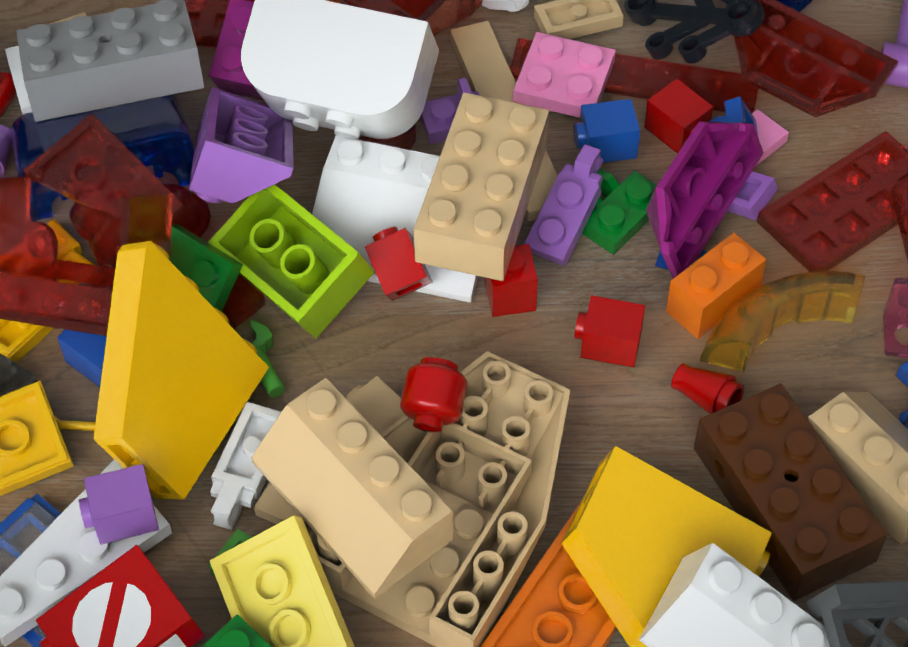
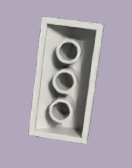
(727, 605)

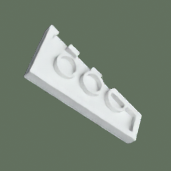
(59, 564)

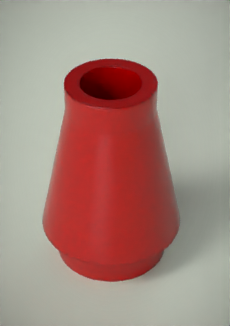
(707, 388)

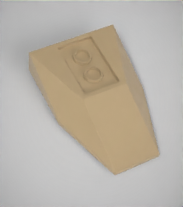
(497, 480)

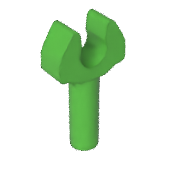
(263, 342)

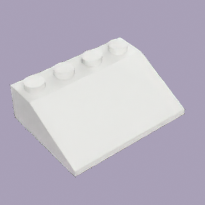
(378, 188)

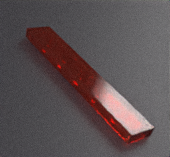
(645, 77)

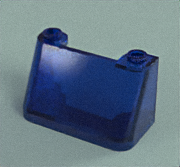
(148, 128)

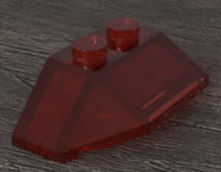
(810, 62)

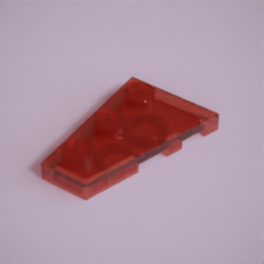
(95, 170)

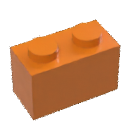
(714, 284)

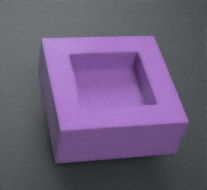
(753, 196)

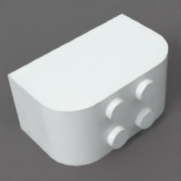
(339, 66)

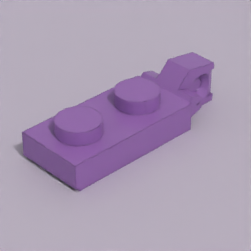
(567, 208)

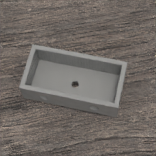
(109, 59)

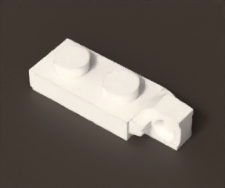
(236, 478)

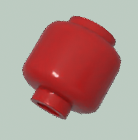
(433, 394)

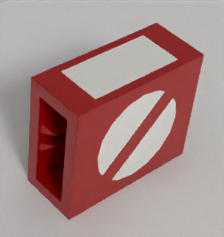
(121, 608)

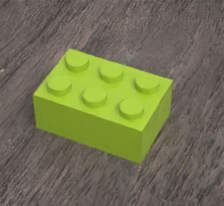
(293, 258)

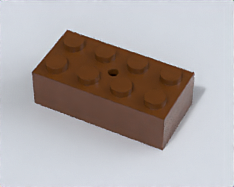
(816, 522)

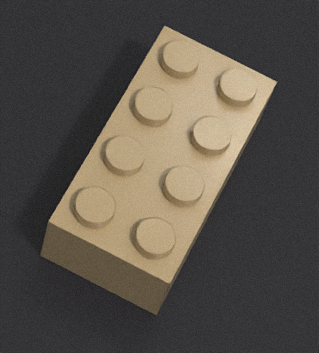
(481, 186)

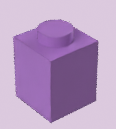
(118, 504)

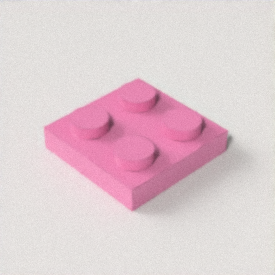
(563, 74)

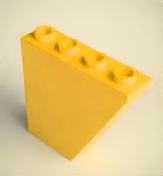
(168, 373)
(637, 531)

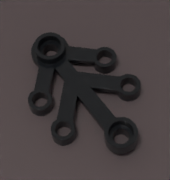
(737, 19)

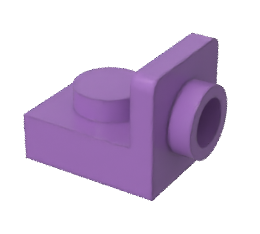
(440, 112)

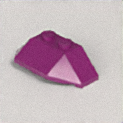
(701, 188)

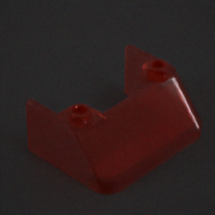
(60, 292)

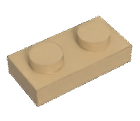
(577, 17)

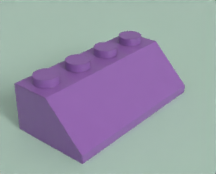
(239, 148)

